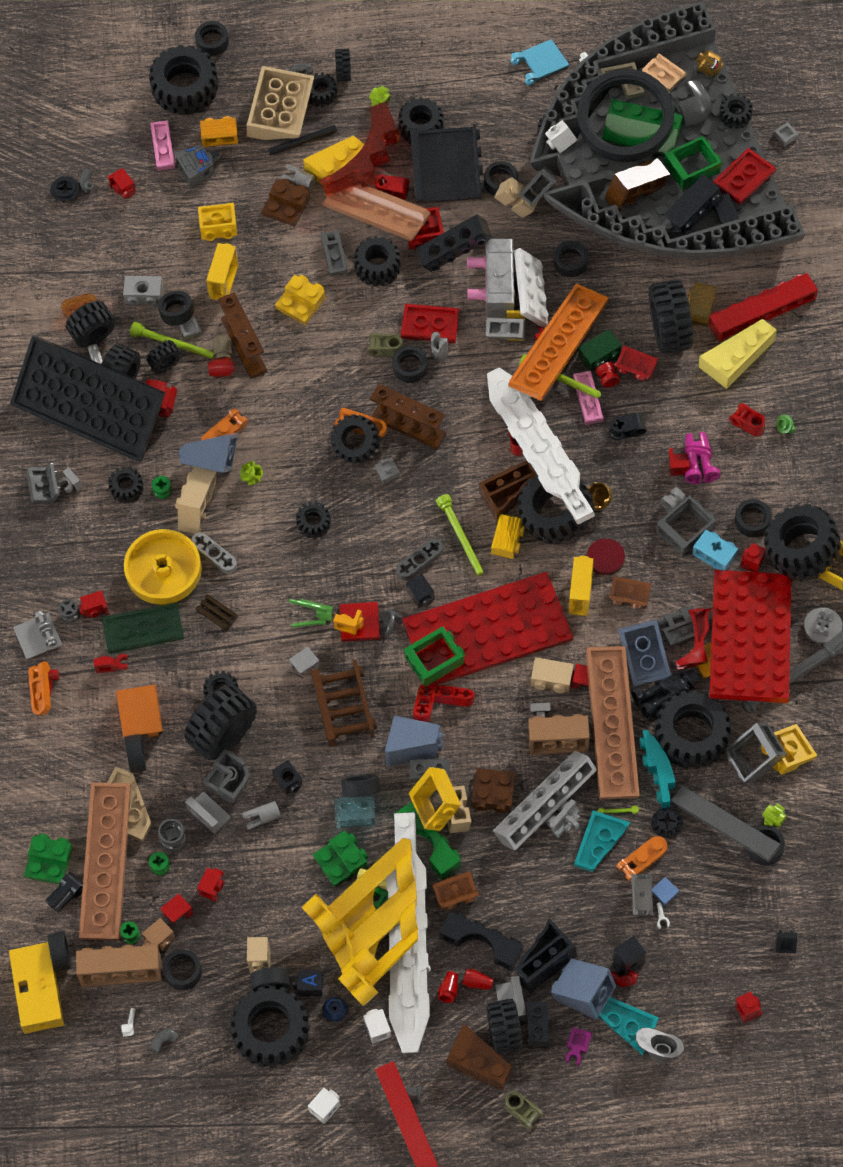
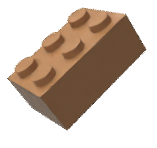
(558, 734)

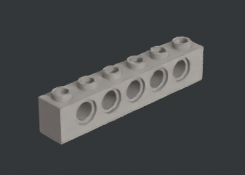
(544, 800)

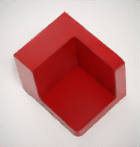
(678, 463)
(580, 676)
(176, 909)

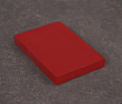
(744, 176)
(423, 320)

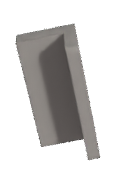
(207, 812)
(514, 991)

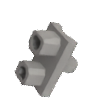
(565, 819)

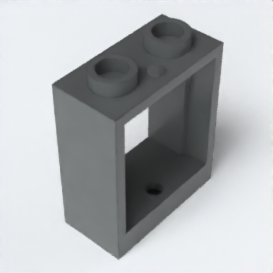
(672, 537)
(770, 744)

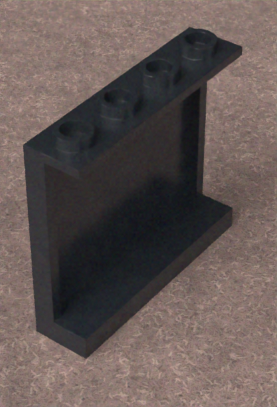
(447, 164)

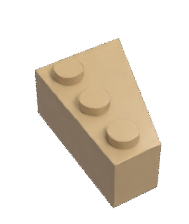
(194, 499)

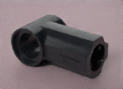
(68, 888)

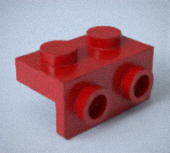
(637, 363)

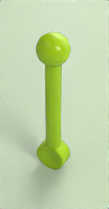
(634, 810)

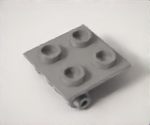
(37, 635)

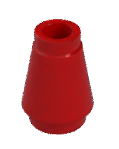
(476, 980)
(448, 989)

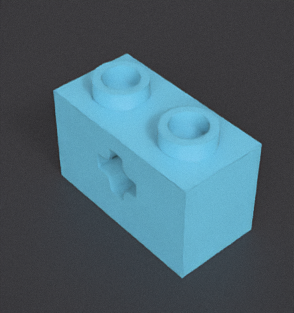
(715, 551)

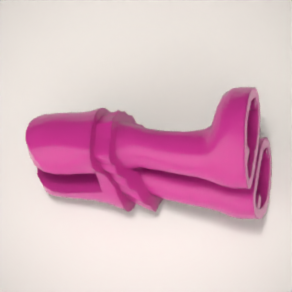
(701, 450)

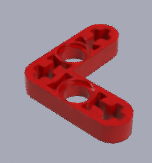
(457, 696)

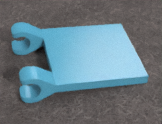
(542, 59)

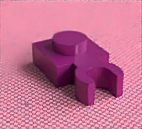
(577, 1043)

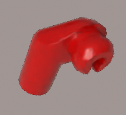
(626, 980)

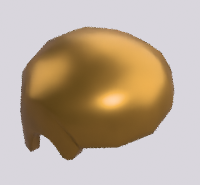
(601, 495)

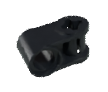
(628, 426)

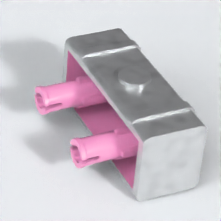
(498, 277)

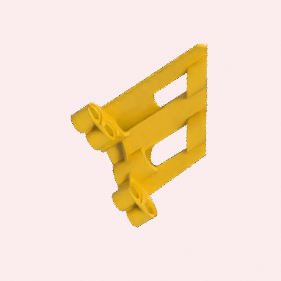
(355, 926)

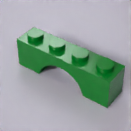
(443, 859)

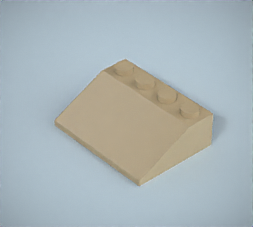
(279, 104)

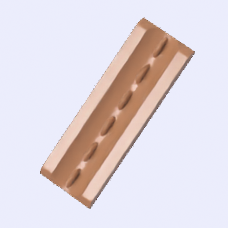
(379, 210)

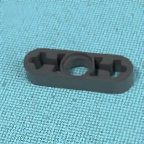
(419, 552)

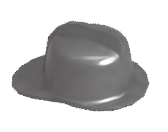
(659, 1045)

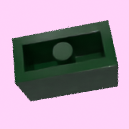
(599, 350)

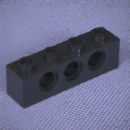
(454, 243)

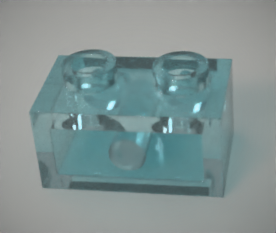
(354, 811)

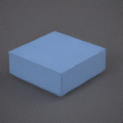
(665, 891)

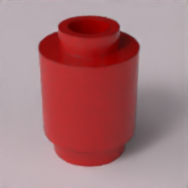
(221, 367)

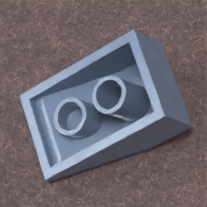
(644, 652)

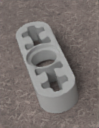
(216, 561)

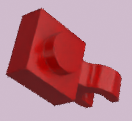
(107, 664)

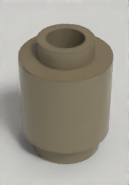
(222, 346)

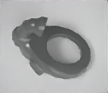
(389, 617)

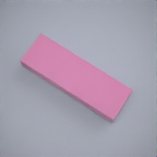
(162, 145)
(589, 405)

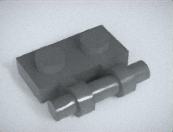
(677, 633)

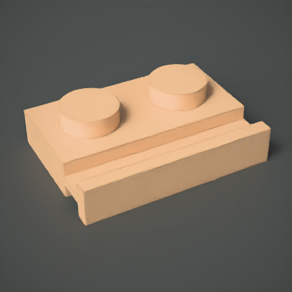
(665, 72)

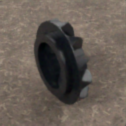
(59, 185)
(660, 828)

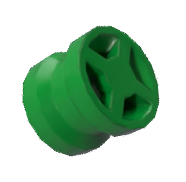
(165, 490)
(160, 868)

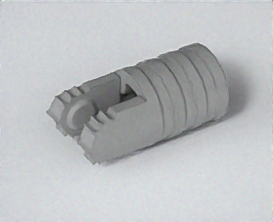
(301, 177)
(439, 347)
(266, 813)

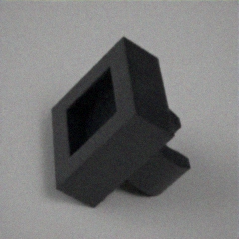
(786, 942)

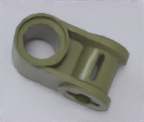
(383, 345)
(523, 1110)

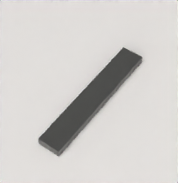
(725, 823)

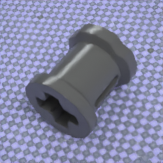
(414, 1093)

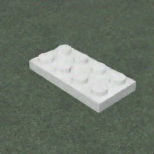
(531, 287)

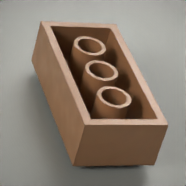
(119, 965)

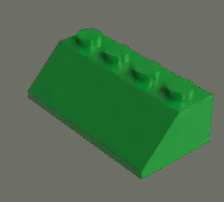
(635, 124)

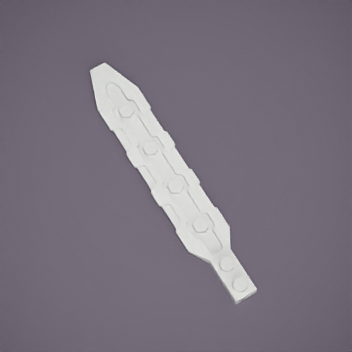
(538, 444)
(408, 976)

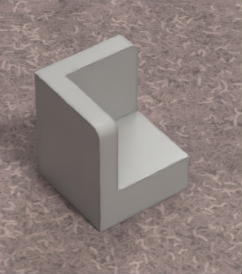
(304, 661)

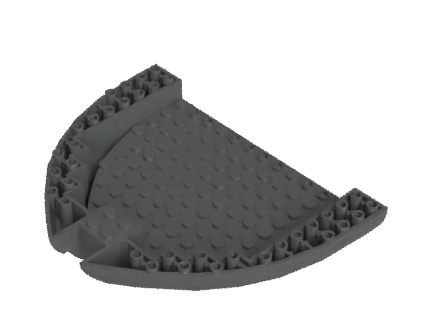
(643, 226)

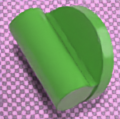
(785, 424)

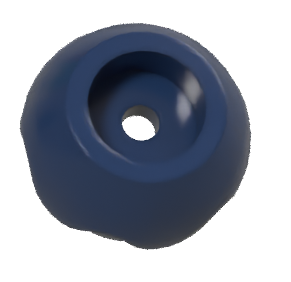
(335, 1015)

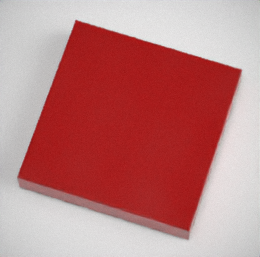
(370, 627)

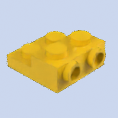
(217, 221)
(301, 299)
(797, 749)

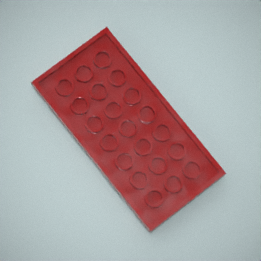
(493, 626)
(750, 636)

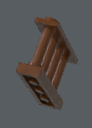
(242, 335)
(408, 416)
(324, 698)

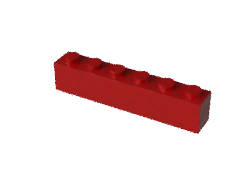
(763, 306)

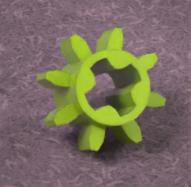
(379, 95)
(251, 473)
(774, 815)

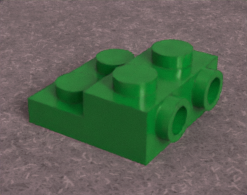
(341, 858)
(48, 859)

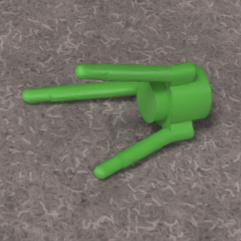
(323, 612)

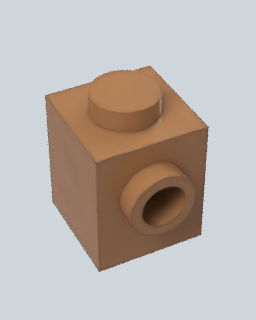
(159, 935)

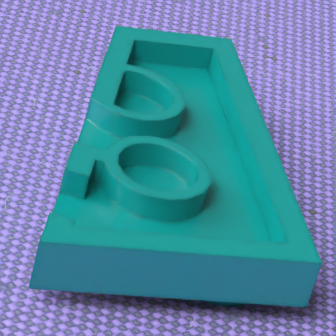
(599, 838)
(627, 1021)

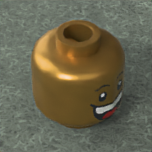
(709, 63)

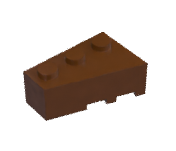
(635, 182)
(503, 489)
(478, 1060)

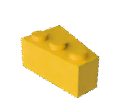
(332, 158)

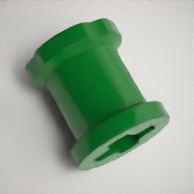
(125, 928)

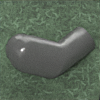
(298, 68)
(84, 181)
(161, 1037)

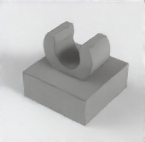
(387, 470)
(72, 481)
(540, 708)

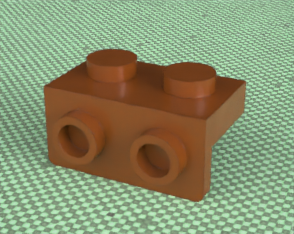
(630, 591)
(455, 890)

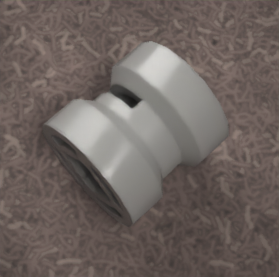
(671, 501)

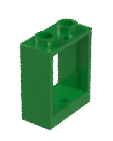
(673, 165)
(441, 670)

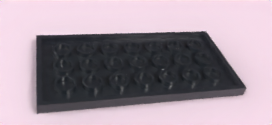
(87, 398)

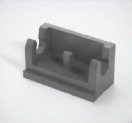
(642, 894)

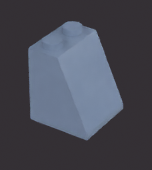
(211, 453)
(412, 741)
(584, 987)

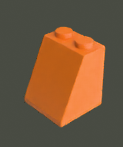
(140, 711)

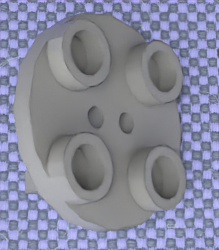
(825, 617)

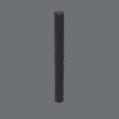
(298, 141)

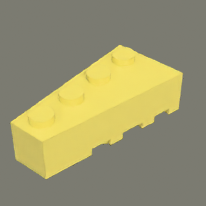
(737, 353)

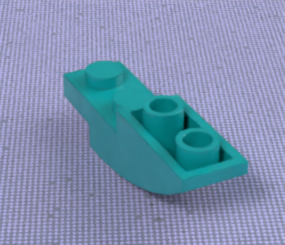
(658, 764)

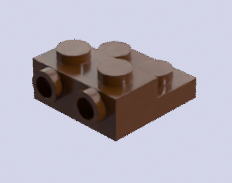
(286, 202)
(493, 790)

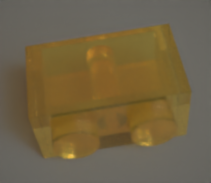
(701, 303)

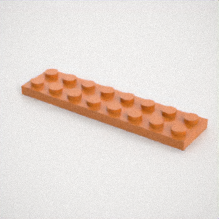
(558, 342)

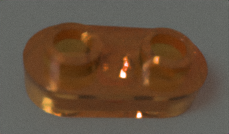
(75, 303)

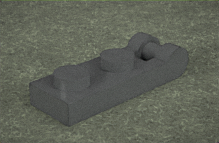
(334, 253)

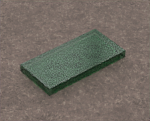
(142, 628)

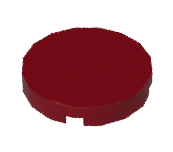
(607, 556)

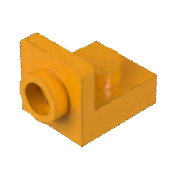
(347, 624)

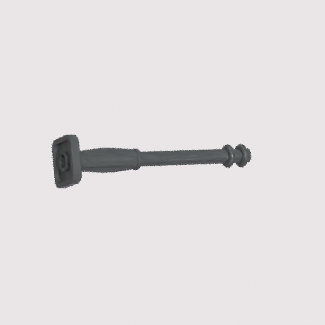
(830, 650)

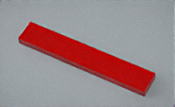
(405, 1116)

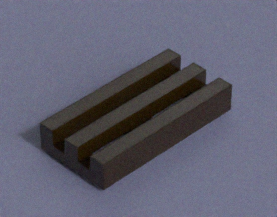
(204, 603)

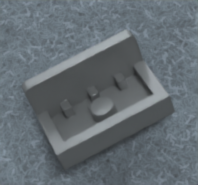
(43, 484)
(420, 766)

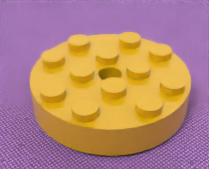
(168, 583)

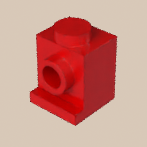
(122, 183)
(753, 558)
(93, 605)
(211, 884)
(748, 1006)

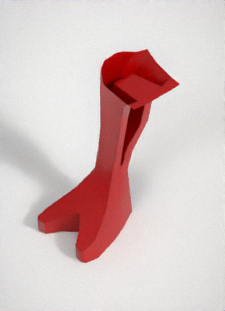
(701, 626)

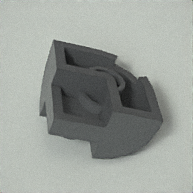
(692, 103)
(228, 776)

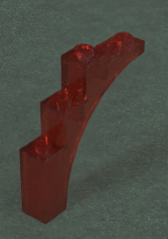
(373, 153)

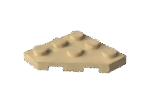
(138, 817)

